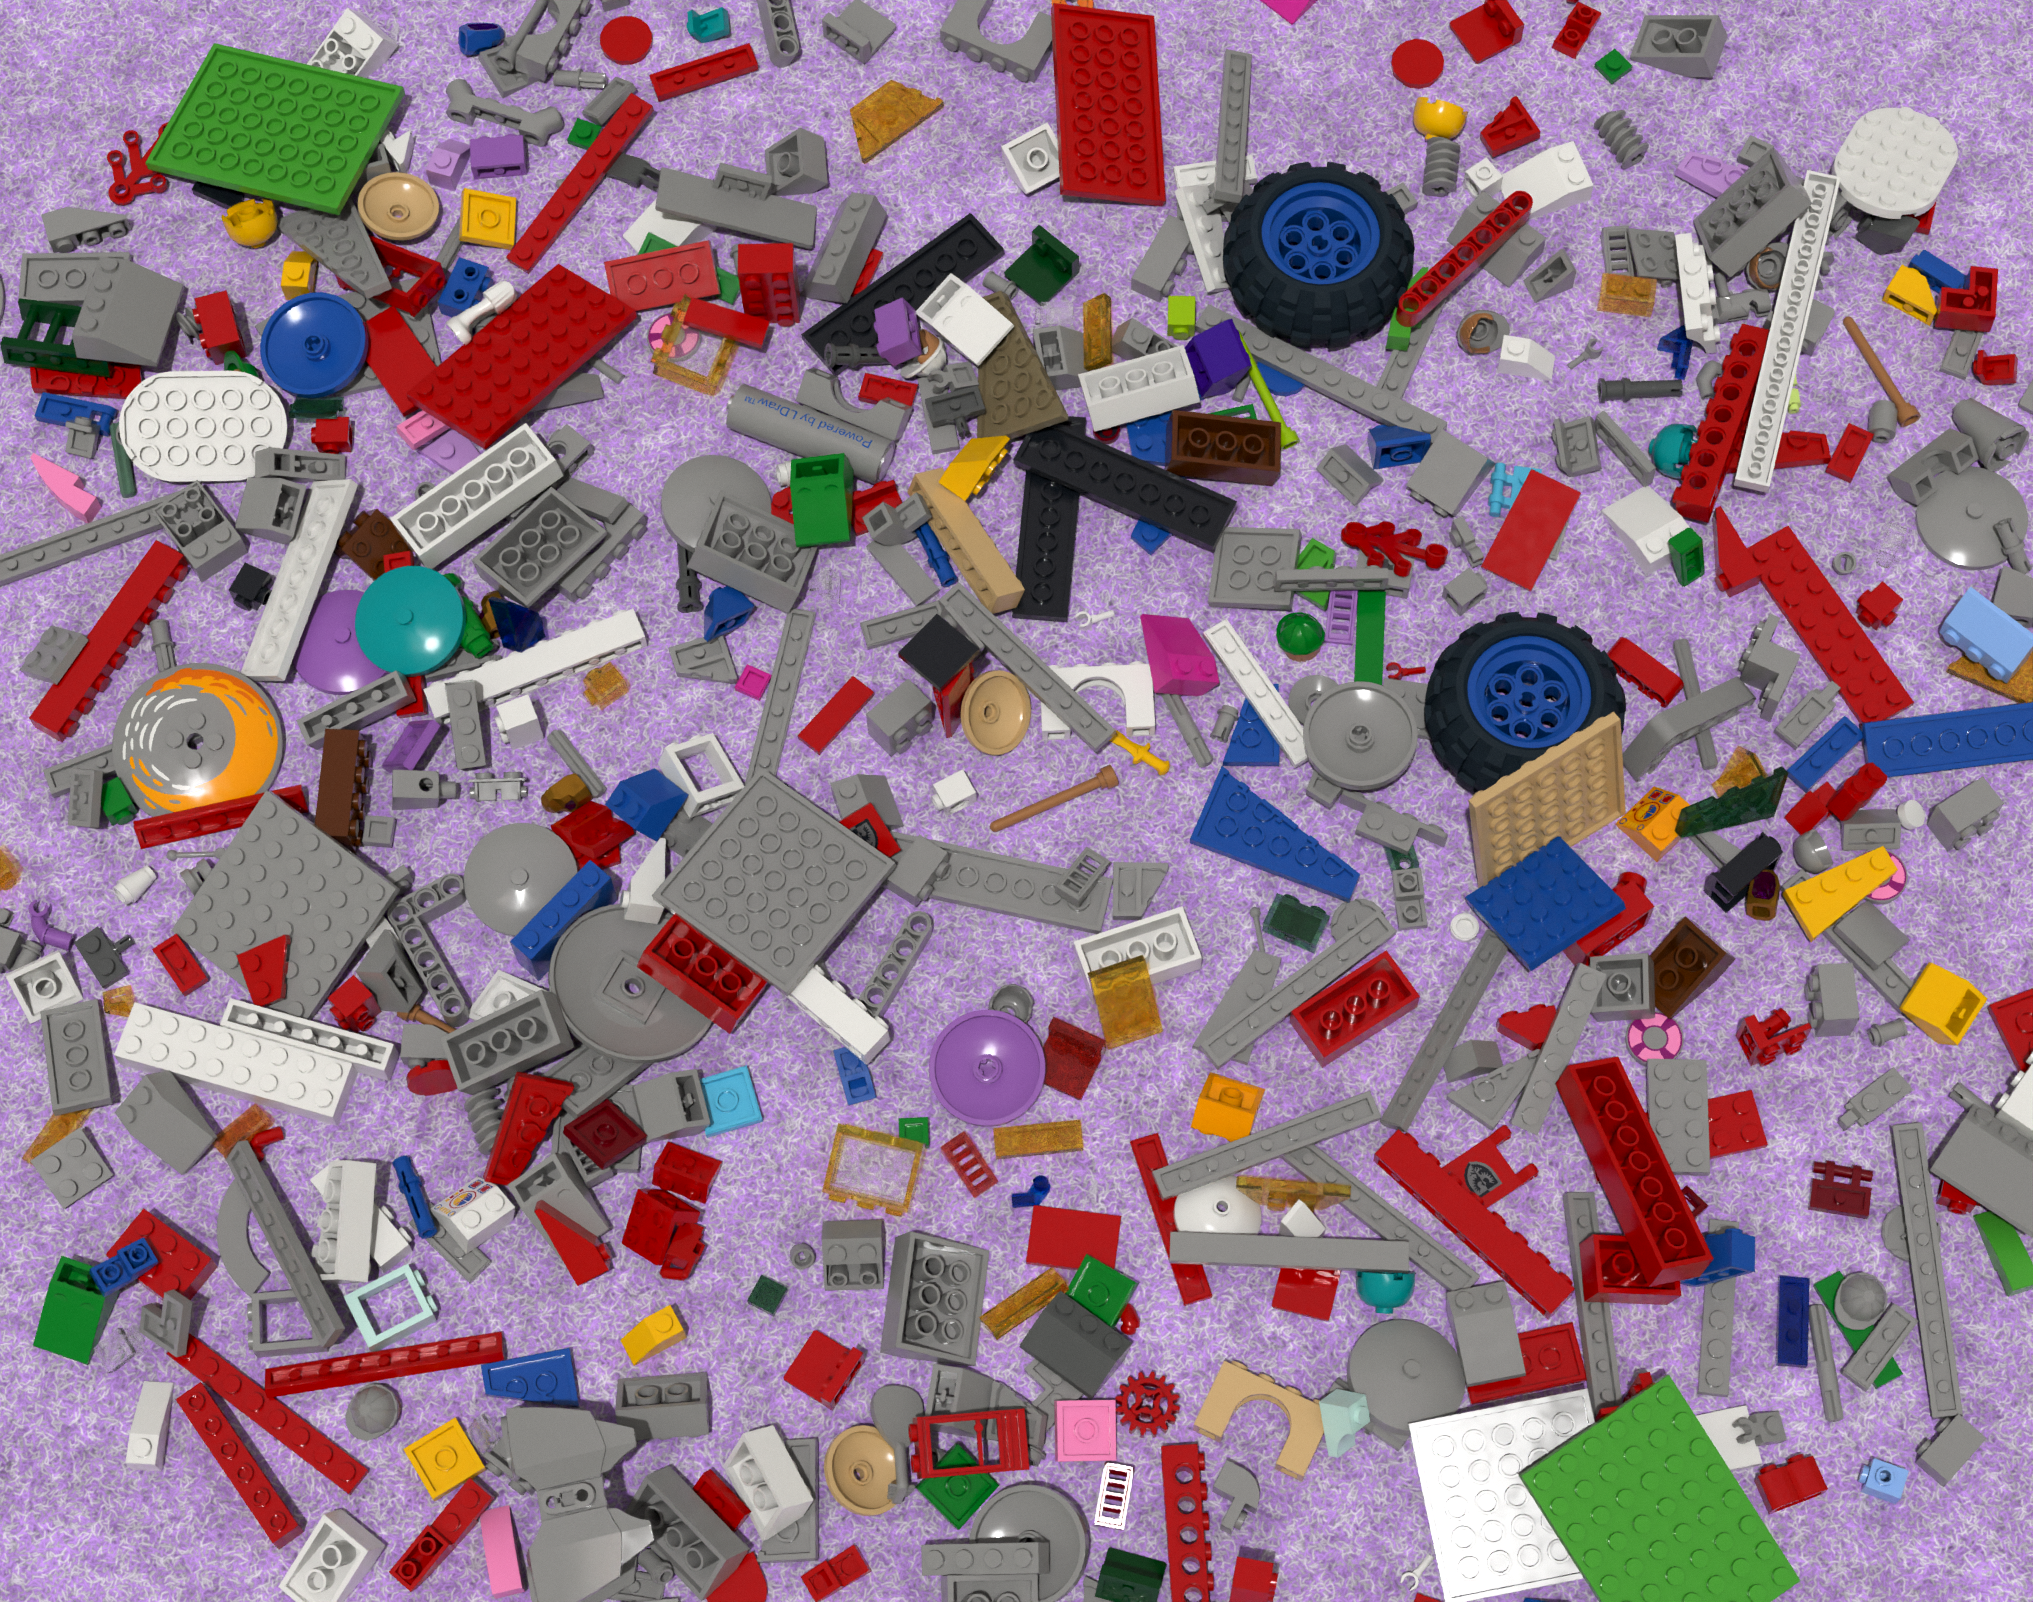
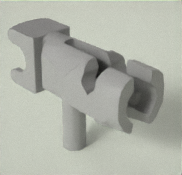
(1737, 306)

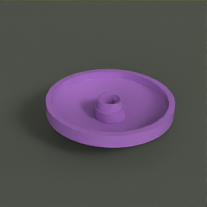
(329, 649)
(987, 1068)

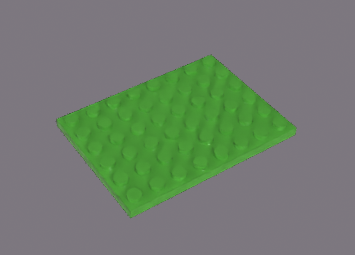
(276, 128)
(1656, 1509)

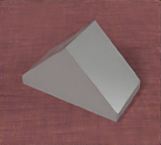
(1551, 277)
(1472, 1060)

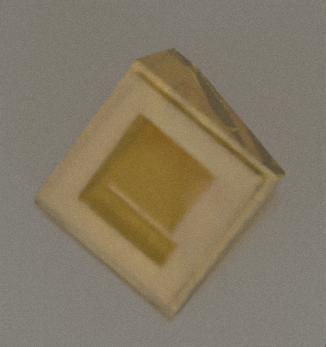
(119, 1005)

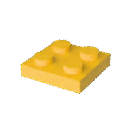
(487, 219)
(444, 1459)

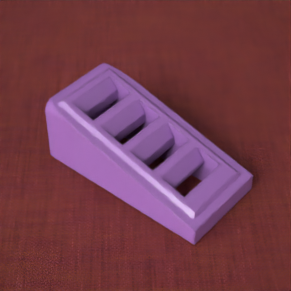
(1336, 638)

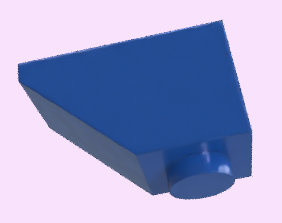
(725, 612)

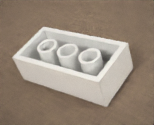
(1139, 388)
(1161, 939)

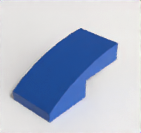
(854, 1077)

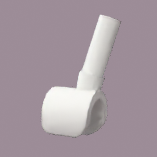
(1092, 619)
(1417, 1572)

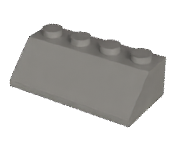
(845, 249)
(687, 1532)

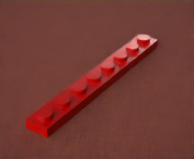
(580, 183)
(384, 1364)
(271, 1415)

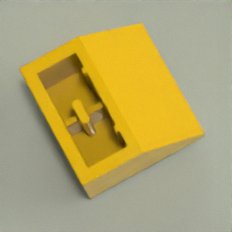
(974, 465)
(1942, 1004)

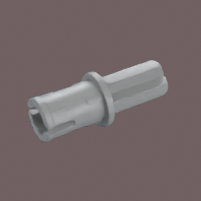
(579, 79)
(161, 644)

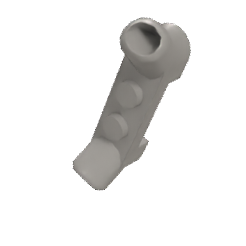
(533, 126)

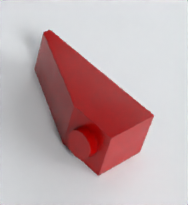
(1733, 562)
(576, 1245)

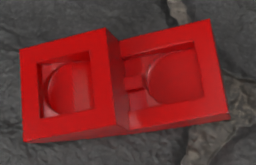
(836, 1573)

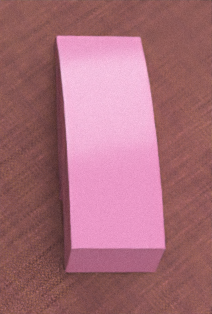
(67, 489)
(501, 1552)

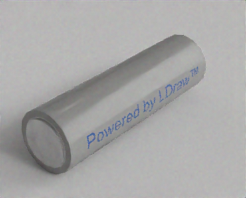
(808, 432)

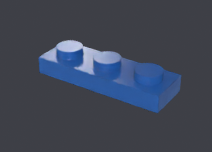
(1825, 754)

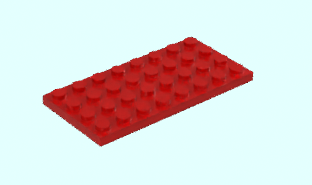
(1107, 105)
(521, 356)

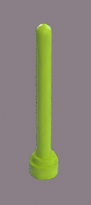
(1288, 436)

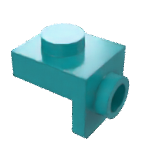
(708, 25)

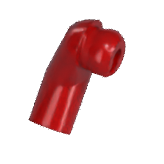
(265, 1138)
(1130, 1320)

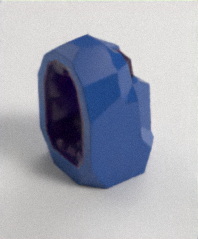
(479, 37)

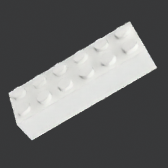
(477, 496)

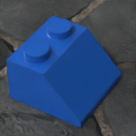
(647, 802)

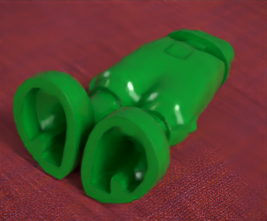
(475, 635)

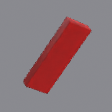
(726, 322)
(836, 715)

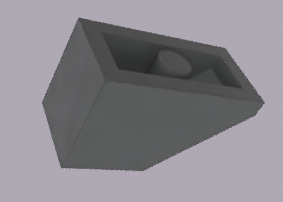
(1884, 233)

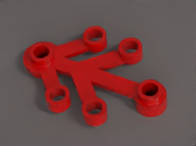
(139, 170)
(1391, 545)

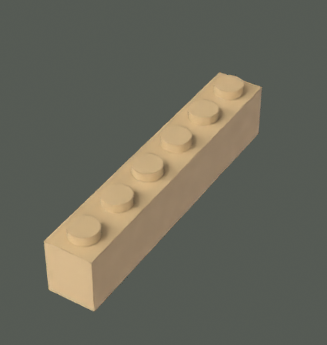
(968, 544)

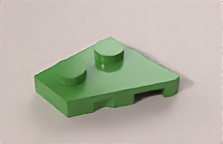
(1316, 555)

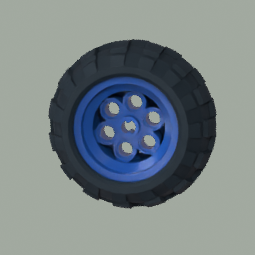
(1328, 212)
(1530, 662)

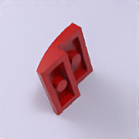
(592, 829)

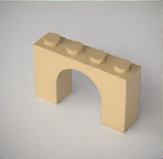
(1238, 1386)

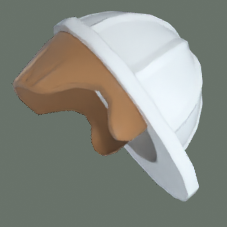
(932, 357)

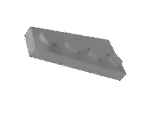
(800, 1539)

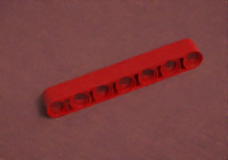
(1461, 269)

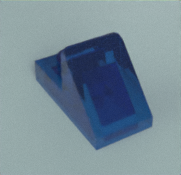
(1678, 344)

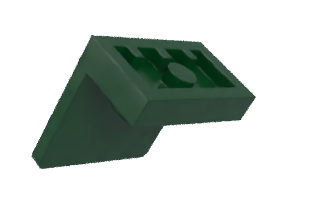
(1043, 267)
(1129, 1577)

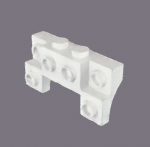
(1697, 298)

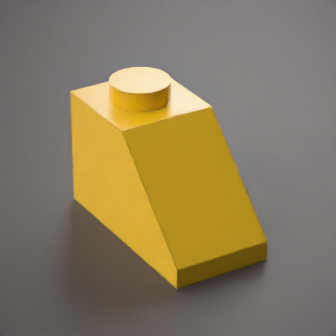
(298, 274)
(1911, 294)
(653, 1335)

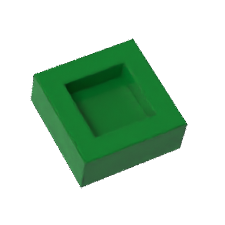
(1613, 66)
(583, 134)
(914, 1129)

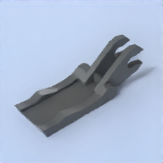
(632, 171)

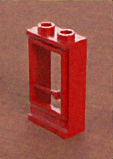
(430, 273)
(1010, 1436)

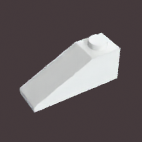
(638, 898)
(150, 1427)

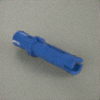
(937, 557)
(411, 1186)

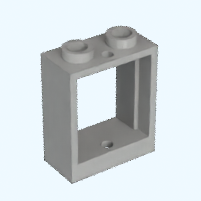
(255, 1338)

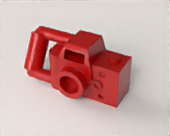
(683, 1252)

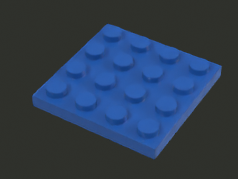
(1545, 903)

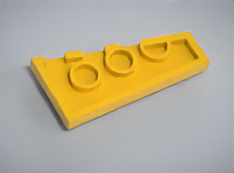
(1832, 894)

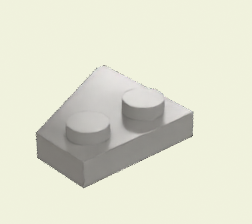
(703, 660)
(1135, 888)
(1006, 1399)

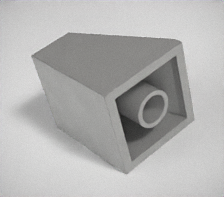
(1449, 474)

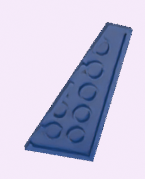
(1261, 836)

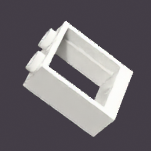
(708, 799)

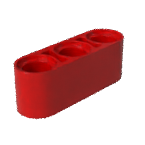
(1645, 672)

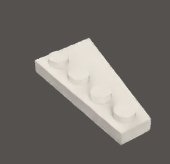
(1205, 235)

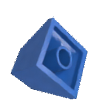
(1396, 446)

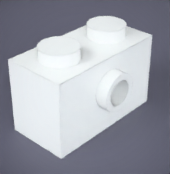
(518, 722)

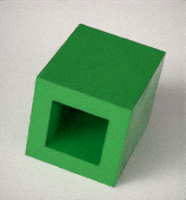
(117, 802)

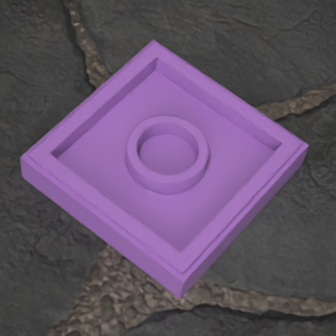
(411, 745)

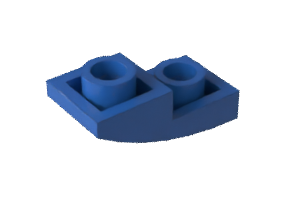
(124, 1267)

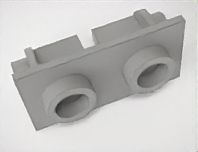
(486, 786)

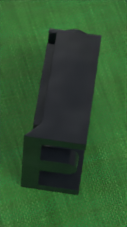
(1734, 879)

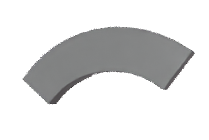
(234, 1243)

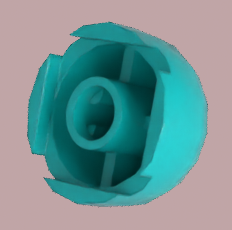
(1671, 447)
(1385, 1289)

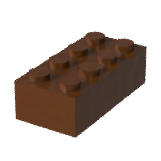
(1223, 447)
(343, 786)

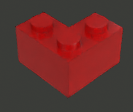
(1969, 307)
(218, 326)

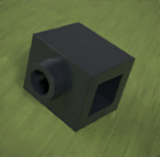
(251, 587)

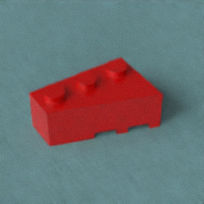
(1253, 1581)

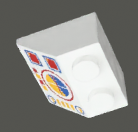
(474, 1213)

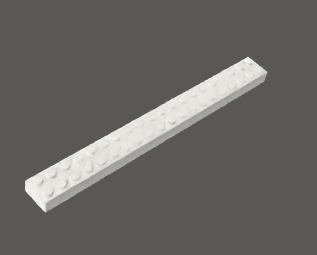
(1786, 334)

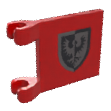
(871, 828)
(1486, 1170)

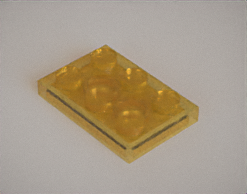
(1125, 1002)

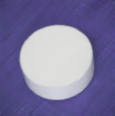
(1911, 814)
(1464, 927)

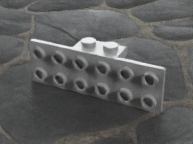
(737, 202)

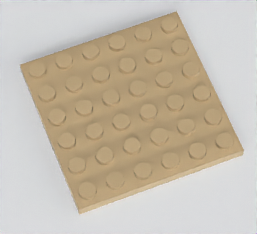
(1559, 794)

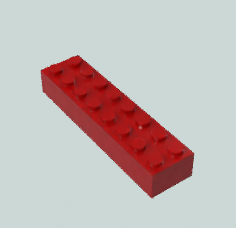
(1634, 1171)

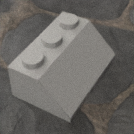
(1513, 255)
(664, 1405)

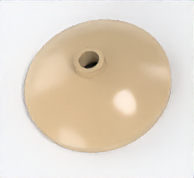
(401, 196)
(1005, 714)
(867, 1453)

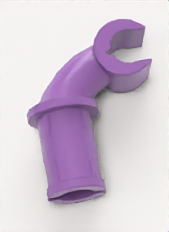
(46, 933)

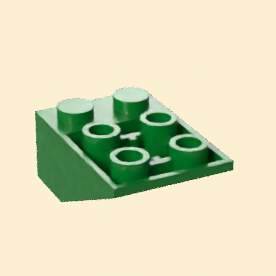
(821, 499)
(73, 1312)

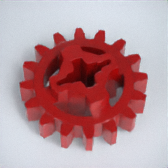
(1155, 1415)

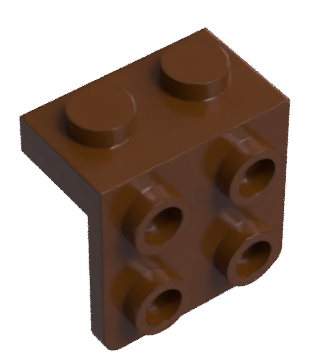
(369, 541)

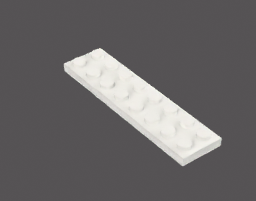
(299, 580)

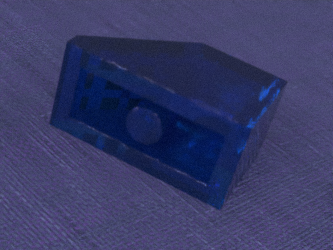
(516, 624)

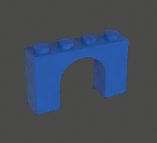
(584, 892)

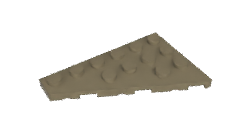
(1015, 383)

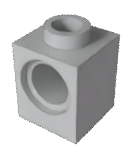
(1465, 591)

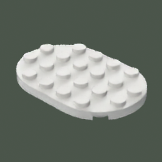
(1895, 162)
(201, 425)

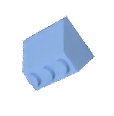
(1988, 635)

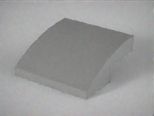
(505, 81)
(1871, 935)

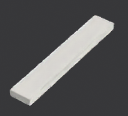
(1258, 690)

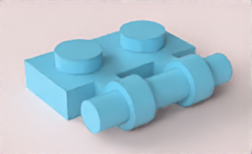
(1499, 480)

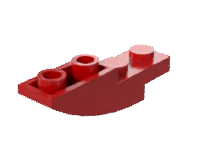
(442, 1535)

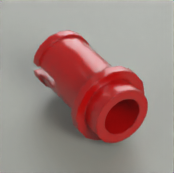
(1777, 1021)

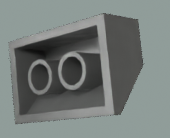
(1076, 1345)

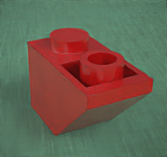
(1527, 1027)

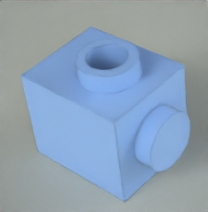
(1883, 1480)

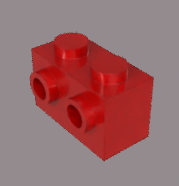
(353, 1006)

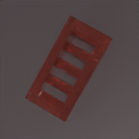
(955, 1143)

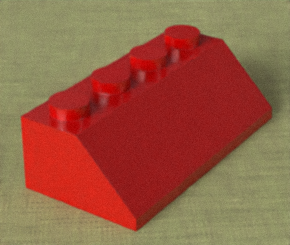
(950, 699)

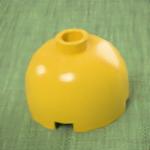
(1438, 118)
(251, 222)

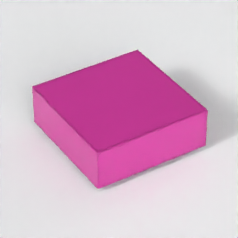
(753, 682)

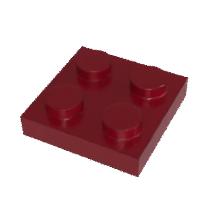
(604, 1134)

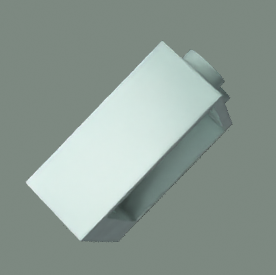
(402, 1330)

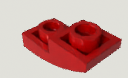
(1576, 30)

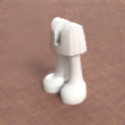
(495, 300)

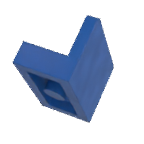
(1937, 272)

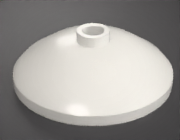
(1197, 1210)

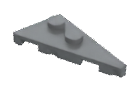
(1492, 1095)

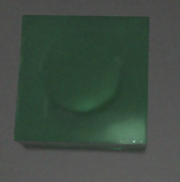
(767, 1295)

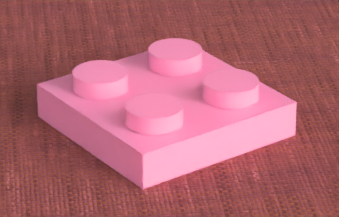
(1085, 1430)

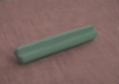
(123, 466)

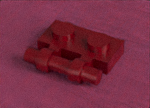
(1837, 1197)

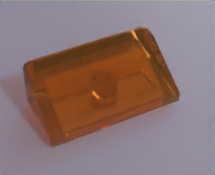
(242, 1129)

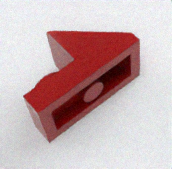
(1811, 809)

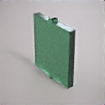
(316, 407)

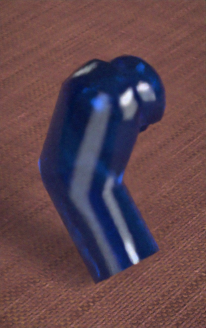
(1034, 1195)

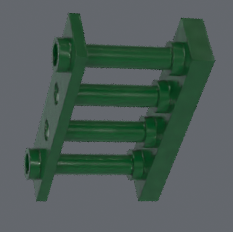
(48, 353)

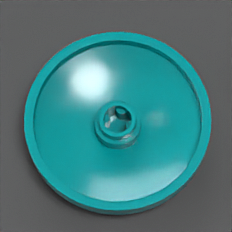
(410, 621)

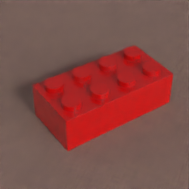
(769, 282)
(701, 974)
(1354, 1009)

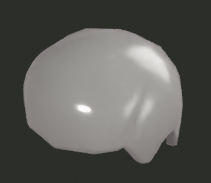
(1812, 852)
(1015, 998)

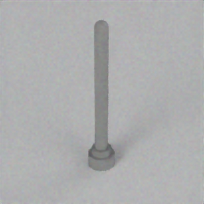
(506, 56)

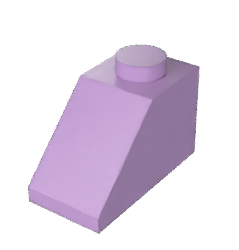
(448, 164)

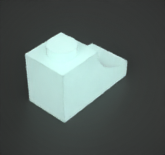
(1342, 1416)

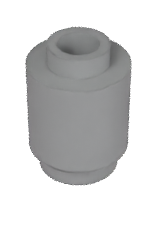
(1883, 421)

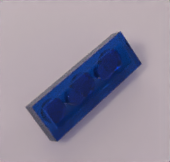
(1792, 1321)

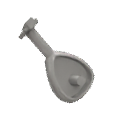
(892, 1413)

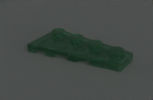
(1735, 806)

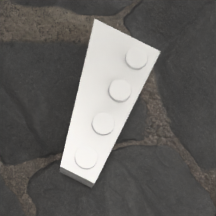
(346, 1223)

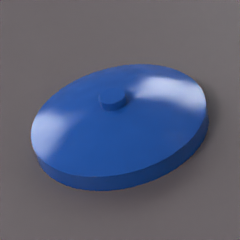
(314, 345)

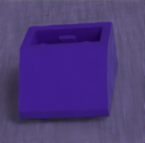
(1218, 359)

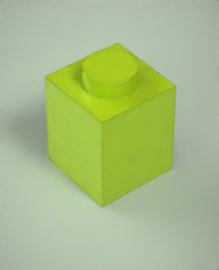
(1181, 317)

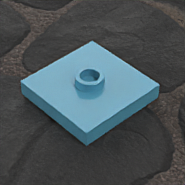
(730, 1101)

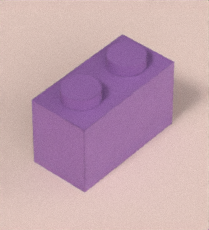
(498, 156)
(897, 332)

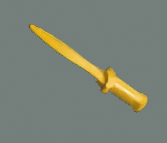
(1141, 753)

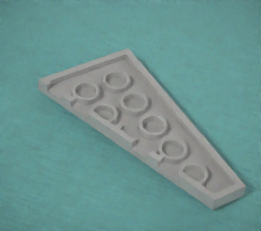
(339, 245)

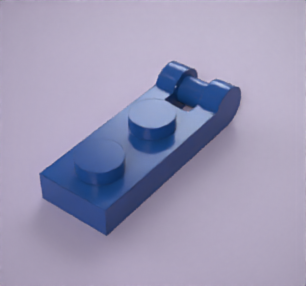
(59, 409)

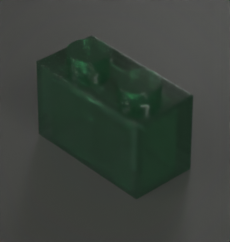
(1296, 922)

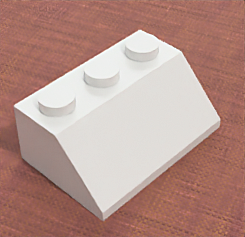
(767, 1481)

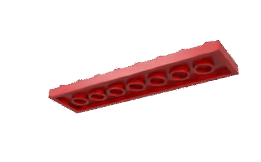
(1828, 628)

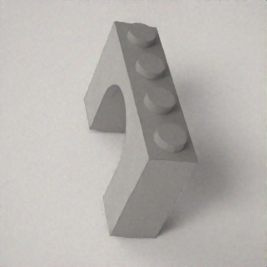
(1022, 58)

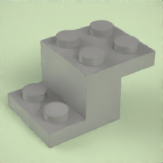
(1768, 666)

